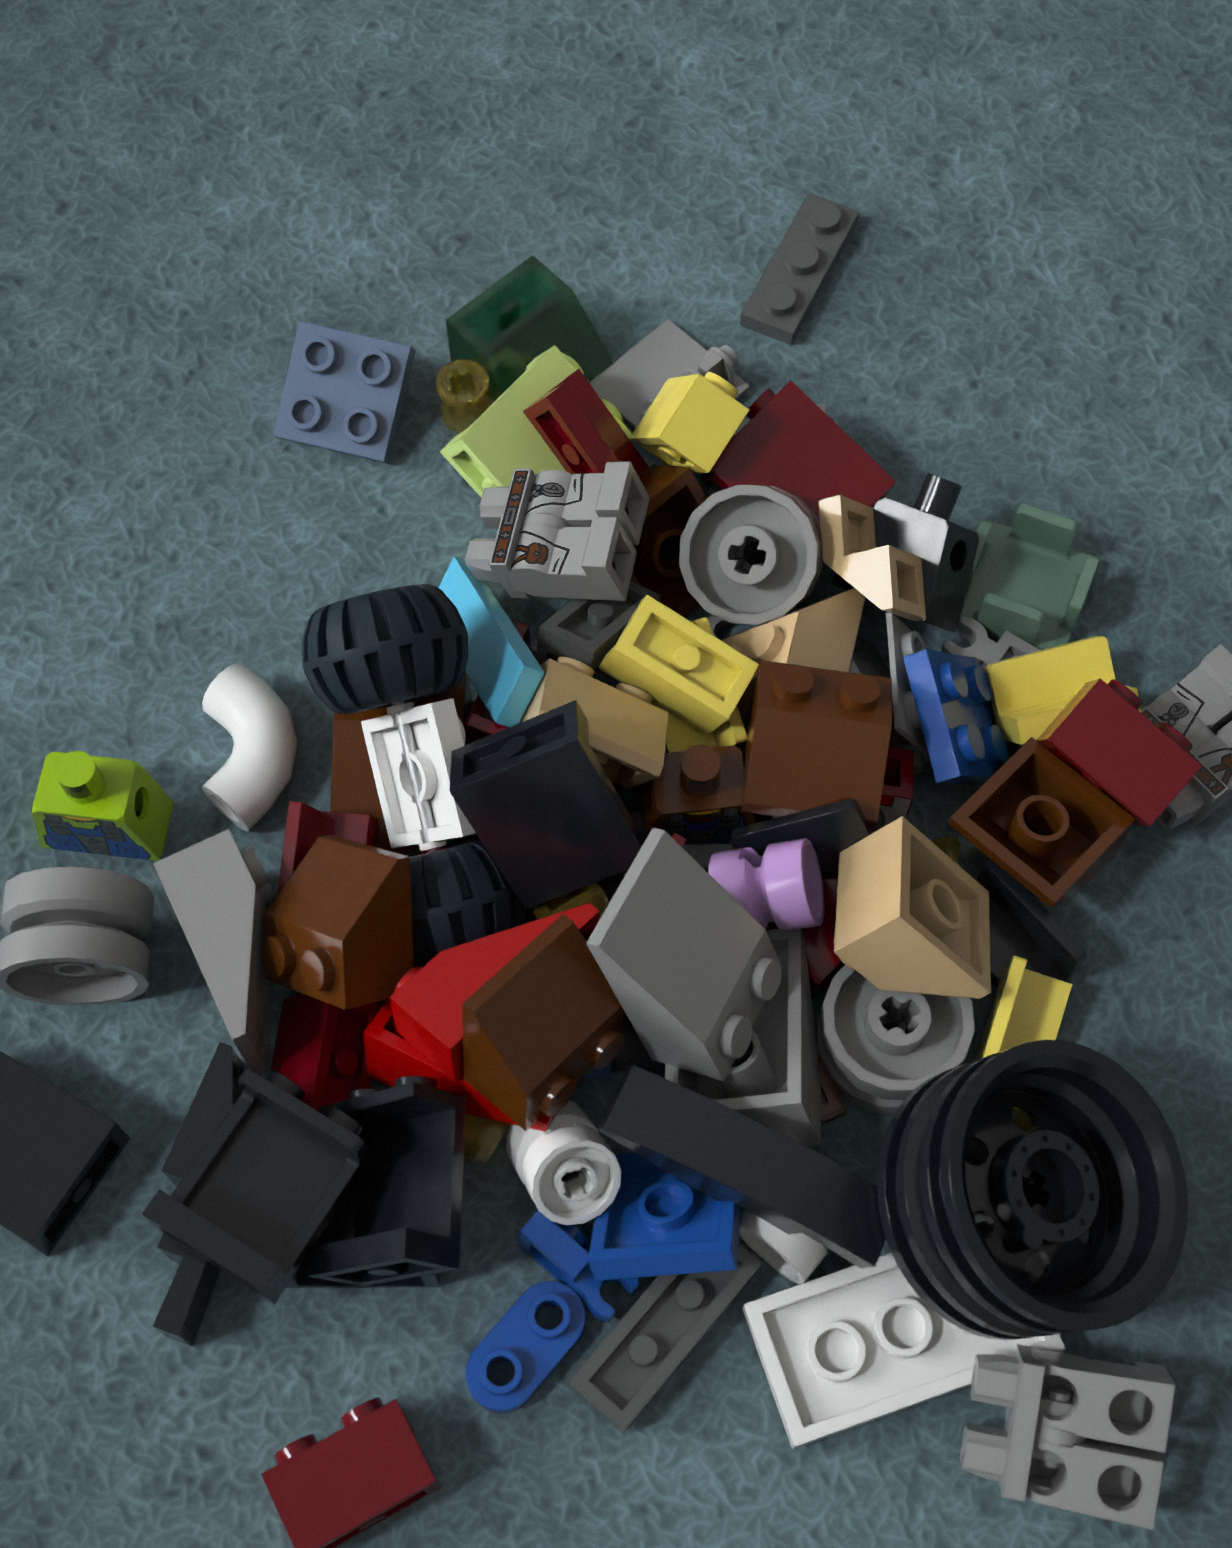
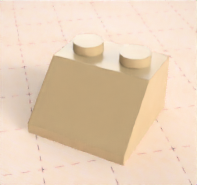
(810, 636)
(622, 723)
(912, 916)

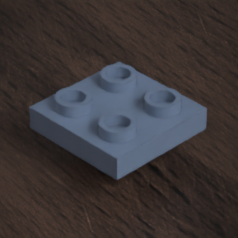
(344, 392)

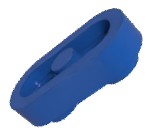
(526, 1346)

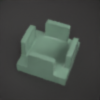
(1029, 578)

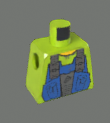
(92, 804)

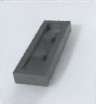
(799, 269)
(657, 1339)

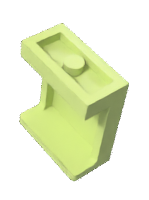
(504, 435)

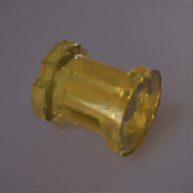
(463, 392)

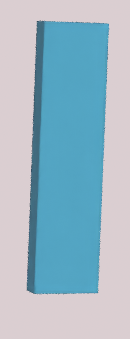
(498, 657)

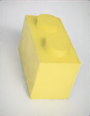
(691, 421)

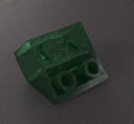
(520, 321)

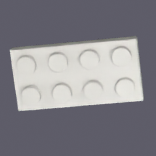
(861, 1350)

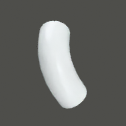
(261, 749)

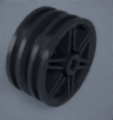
(995, 1205)

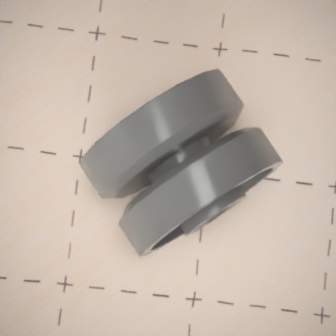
(716, 561)
(75, 936)
(881, 1066)

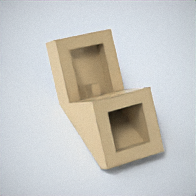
(882, 574)

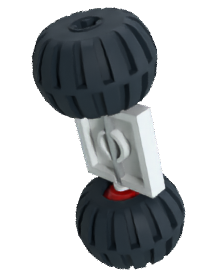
(391, 652)

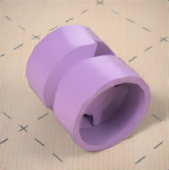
(774, 887)

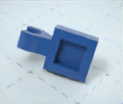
(563, 1255)

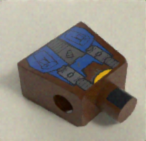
(696, 795)

